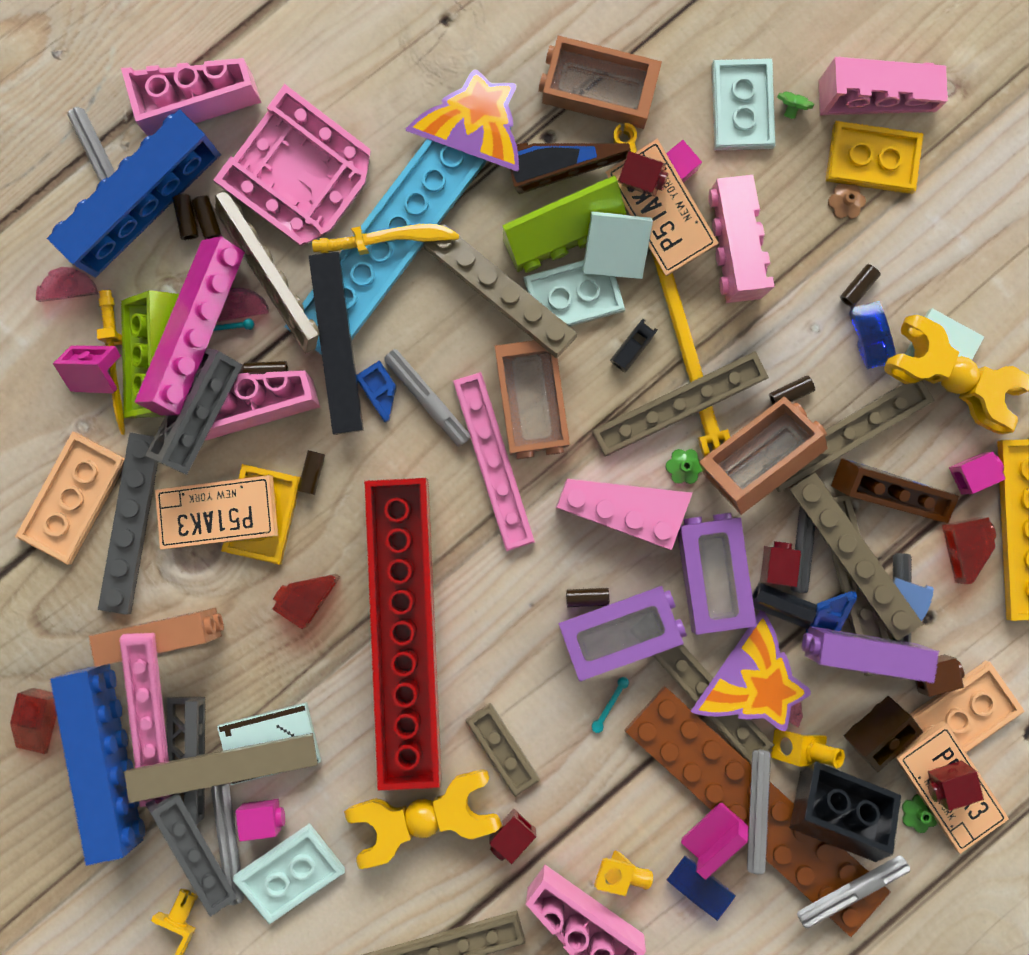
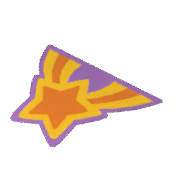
(474, 121)
(754, 680)

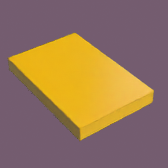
(874, 157)
(269, 548)

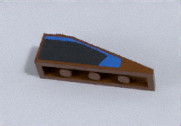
(553, 162)
(893, 491)

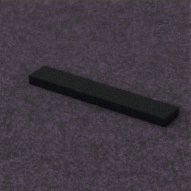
(336, 343)

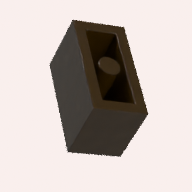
(883, 733)

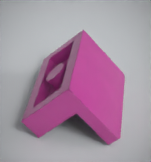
(86, 368)
(716, 839)

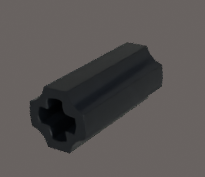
(784, 605)

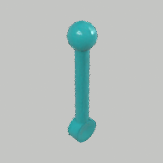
(248, 324)
(597, 725)

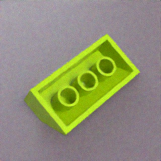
(559, 225)
(143, 324)

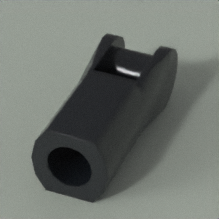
(631, 348)

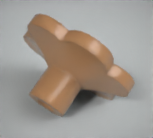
(843, 205)

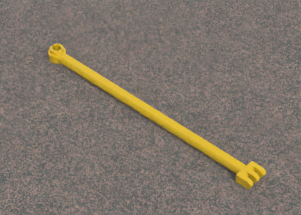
(681, 328)

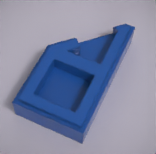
(378, 388)
(833, 612)

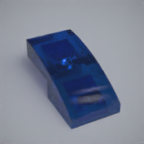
(874, 334)
(707, 894)

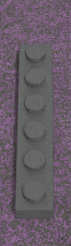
(129, 527)

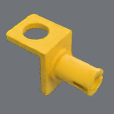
(806, 750)
(621, 874)
(177, 918)

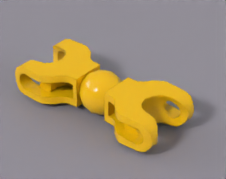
(939, 362)
(422, 818)

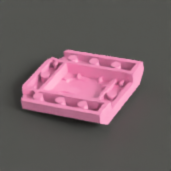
(295, 160)

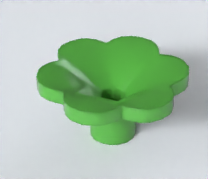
(794, 103)
(676, 466)
(914, 815)

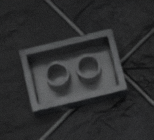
(846, 812)

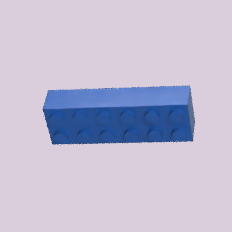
(134, 194)
(97, 762)

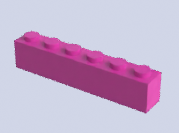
(190, 327)

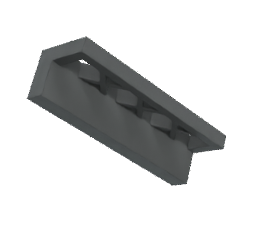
(183, 434)
(194, 744)
(192, 853)

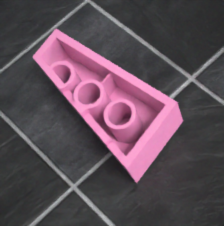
(881, 87)
(195, 90)
(739, 240)
(263, 399)
(633, 510)
(579, 919)

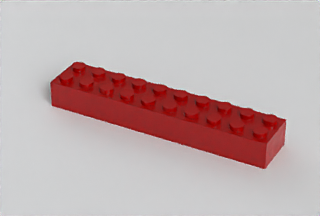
(403, 634)

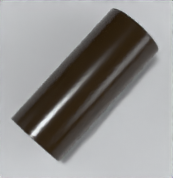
(185, 217)
(206, 217)
(860, 285)
(262, 367)
(793, 390)
(311, 472)
(587, 597)

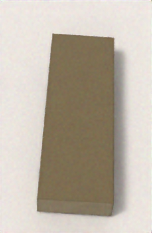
(502, 749)

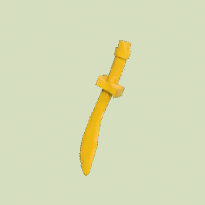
(416, 232)
(111, 338)

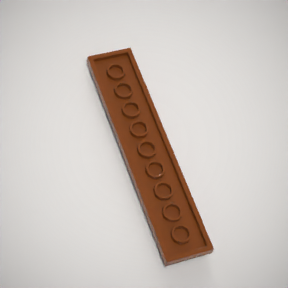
(723, 776)

